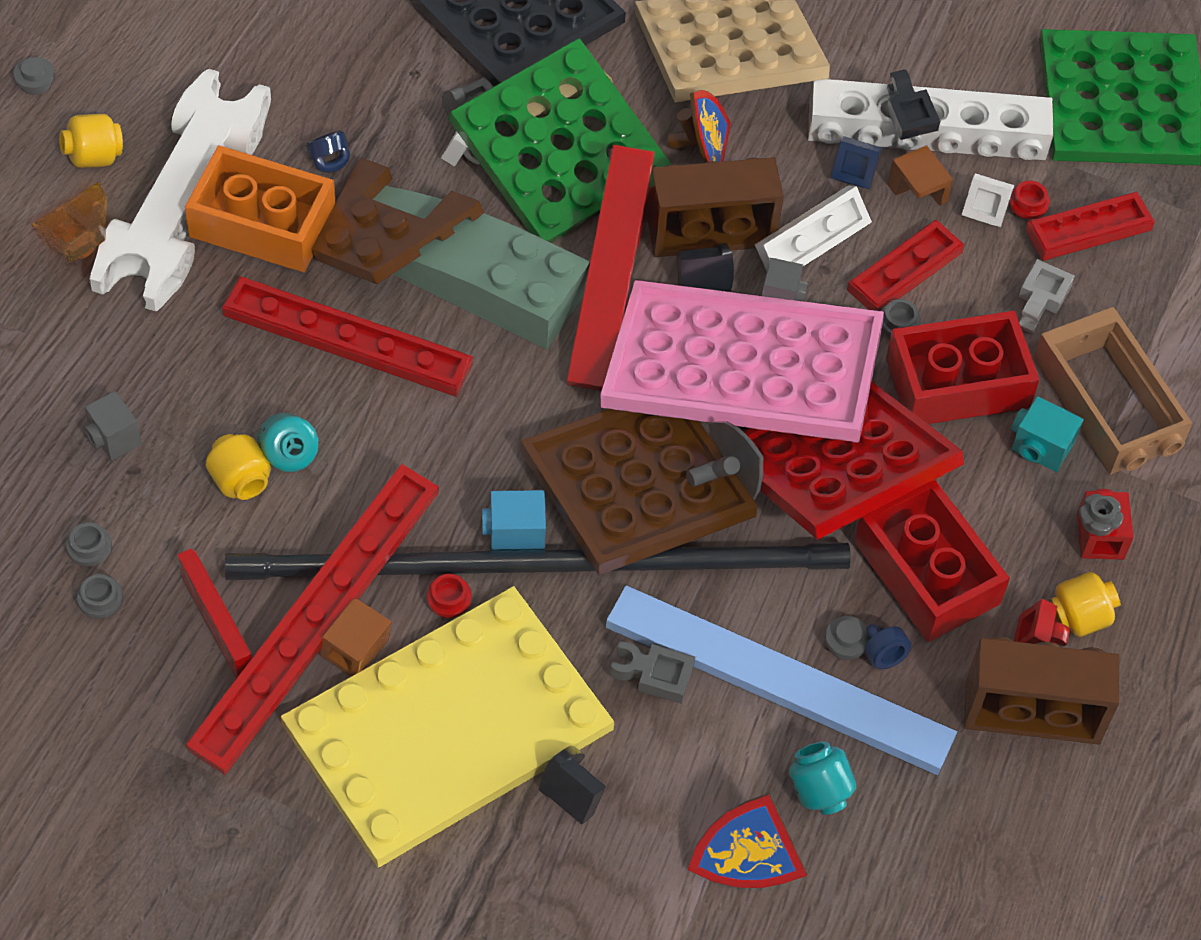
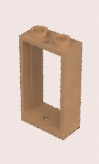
(1110, 331)

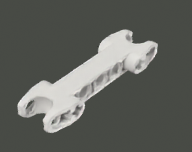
(155, 239)

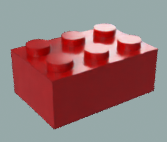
(962, 367)
(931, 560)

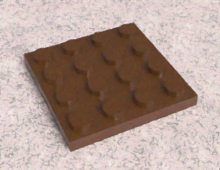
(627, 487)

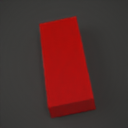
(905, 266)
(214, 611)

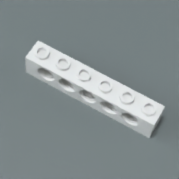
(969, 120)

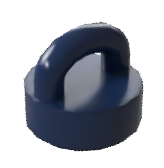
(326, 145)
(886, 646)

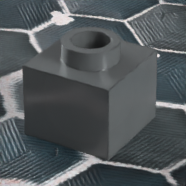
(784, 280)
(112, 426)

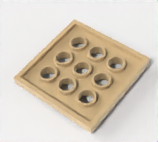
(759, 35)

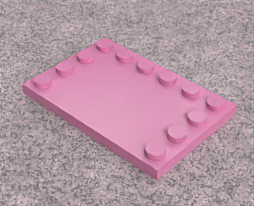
(744, 360)

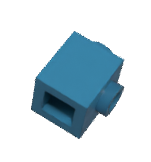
(515, 520)

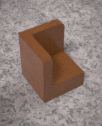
(921, 174)
(355, 638)

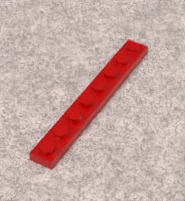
(300, 632)

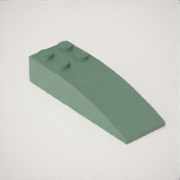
(496, 271)

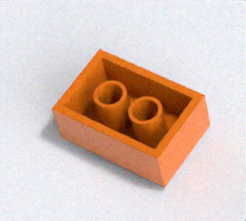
(259, 208)

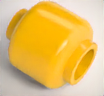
(91, 140)
(238, 466)
(1085, 604)

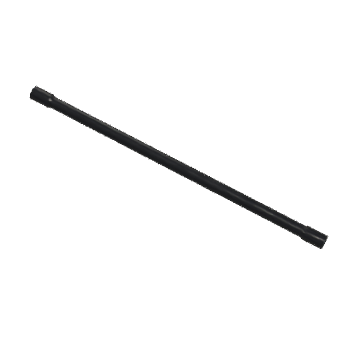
(811, 556)

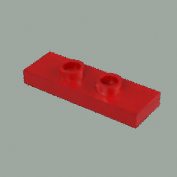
(1089, 226)

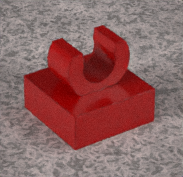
(1038, 625)

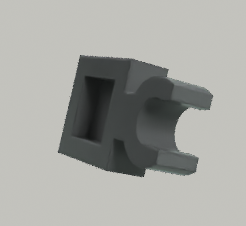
(661, 672)

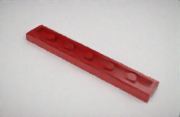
(610, 266)
(348, 336)

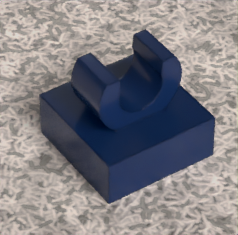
(856, 162)

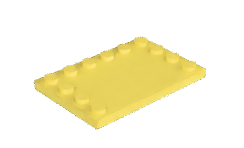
(445, 725)

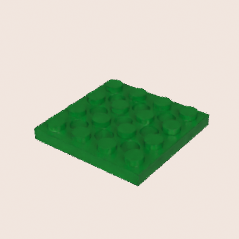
(1107, 110)
(565, 116)

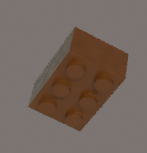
(713, 205)
(1041, 690)

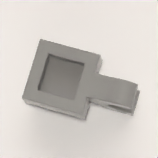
(1043, 290)

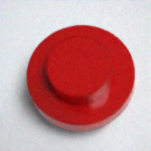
(1029, 200)
(449, 596)

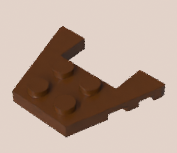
(377, 238)

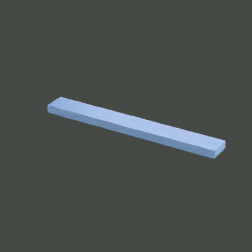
(784, 680)

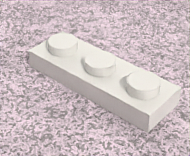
(817, 229)

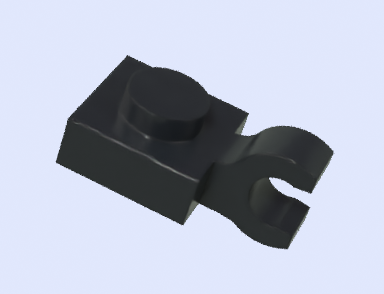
(910, 110)

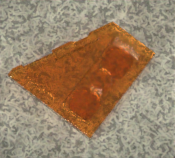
(76, 225)

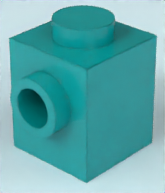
(1045, 433)

